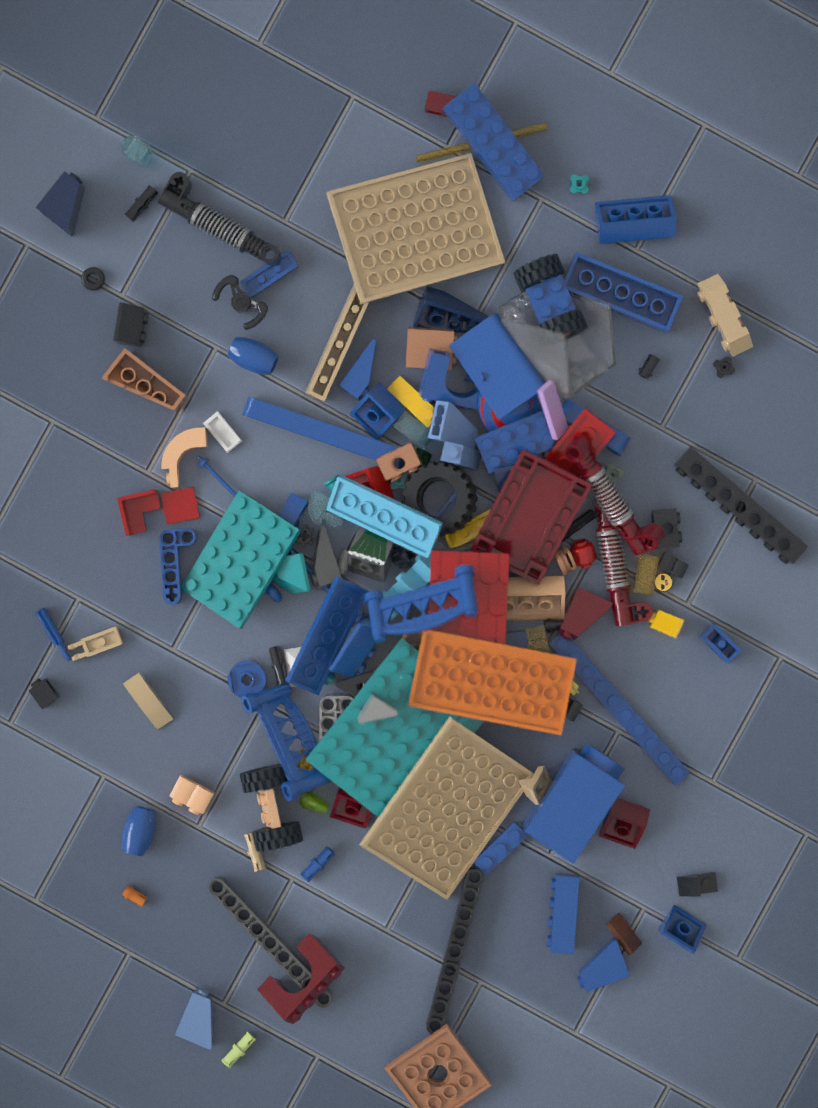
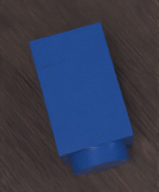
(575, 802)

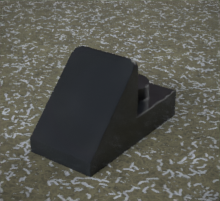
(350, 684)
(697, 884)

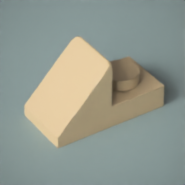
(537, 785)

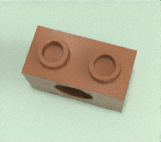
(406, 452)

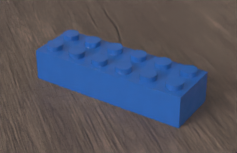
(493, 141)
(626, 293)

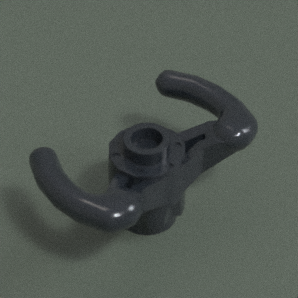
(240, 301)

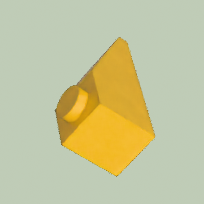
(412, 401)
(666, 623)

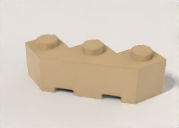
(724, 315)

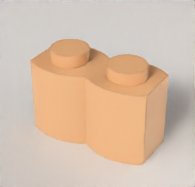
(192, 795)

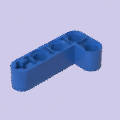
(616, 444)
(175, 565)

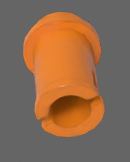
(134, 895)

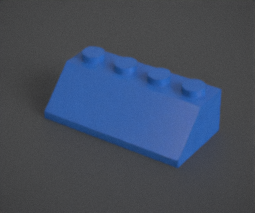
(635, 219)

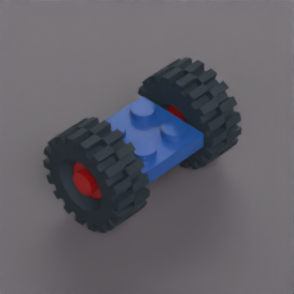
(550, 296)

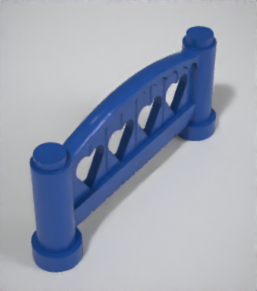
(382, 608)
(265, 704)

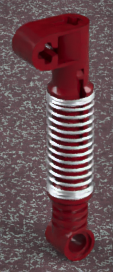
(613, 504)
(615, 573)

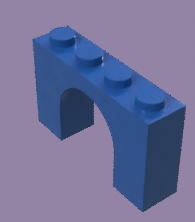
(434, 386)

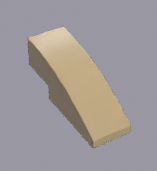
(148, 700)

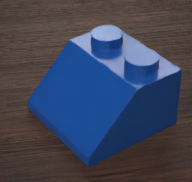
(377, 411)

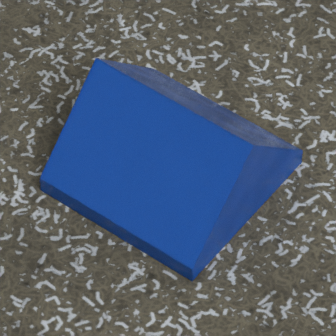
(682, 929)

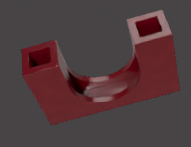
(324, 971)

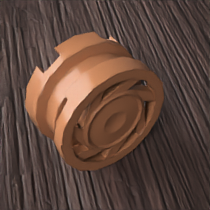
(563, 562)

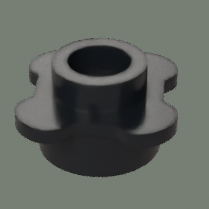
(729, 367)

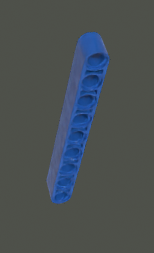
(318, 430)

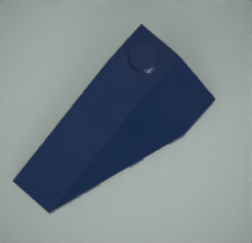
(445, 311)

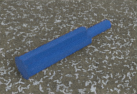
(52, 632)

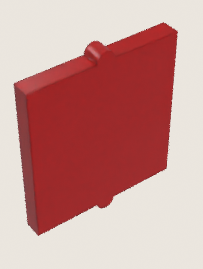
(180, 505)

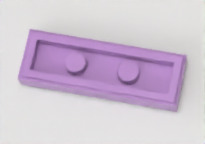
(553, 410)

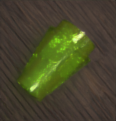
(313, 803)

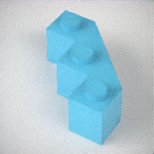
(416, 577)

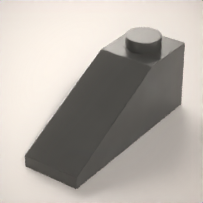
(324, 562)

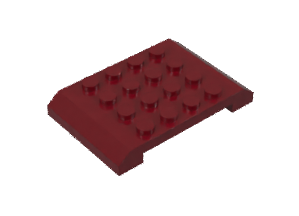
(532, 515)

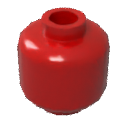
(583, 553)

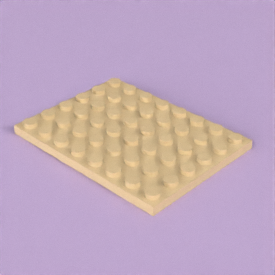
(415, 228)
(447, 808)

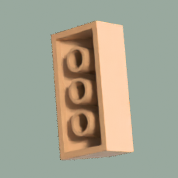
(534, 601)

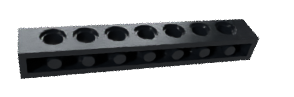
(795, 545)

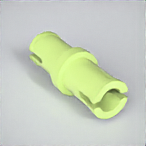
(238, 1049)

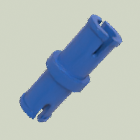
(318, 864)

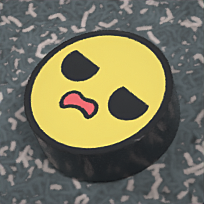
(663, 582)

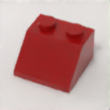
(373, 479)

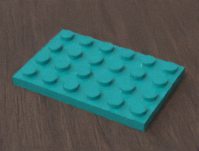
(240, 559)

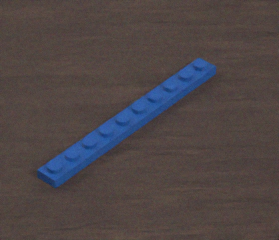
(621, 710)

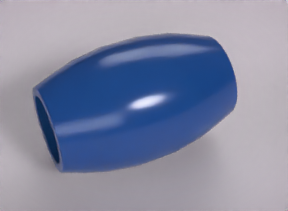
(253, 355)
(138, 831)

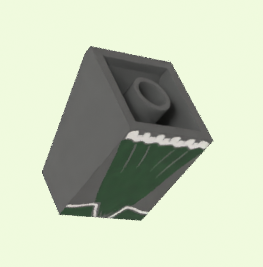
(370, 555)

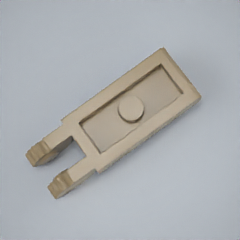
(98, 642)

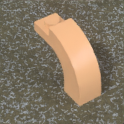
(177, 448)

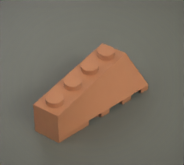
(140, 379)

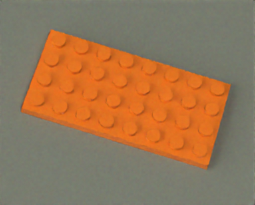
(492, 682)

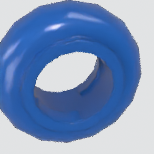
(274, 593)

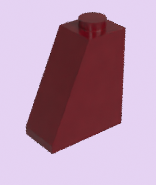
(582, 613)

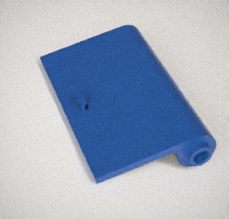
(494, 355)

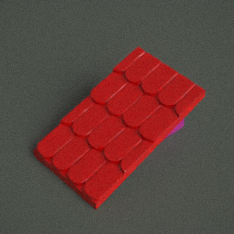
(490, 589)

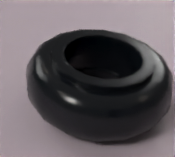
(101, 278)

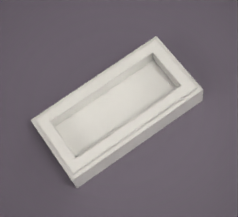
(222, 432)

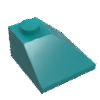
(293, 574)

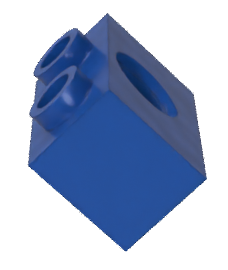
(720, 643)

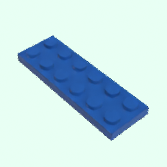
(326, 635)

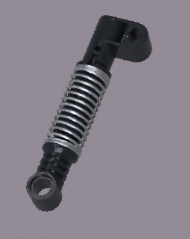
(213, 223)

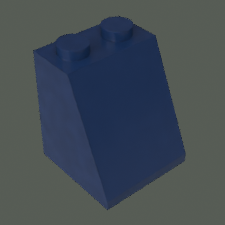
(63, 202)

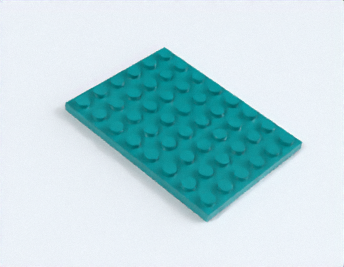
(378, 755)

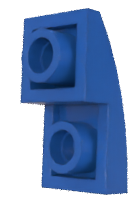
(293, 509)

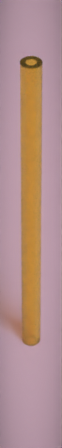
(465, 146)

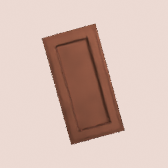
(624, 934)

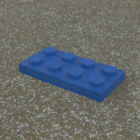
(504, 444)

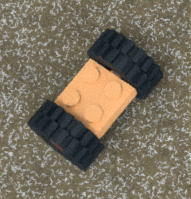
(275, 834)

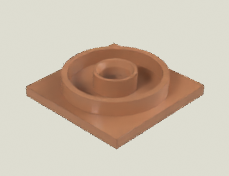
(443, 1047)

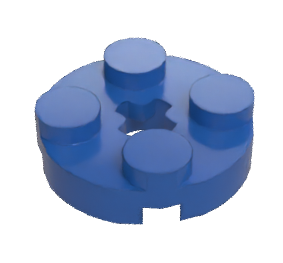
(238, 673)

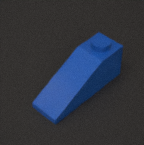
(359, 376)

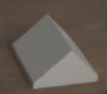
(375, 709)

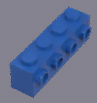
(564, 913)

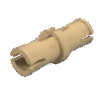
(256, 857)

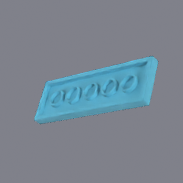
(384, 516)

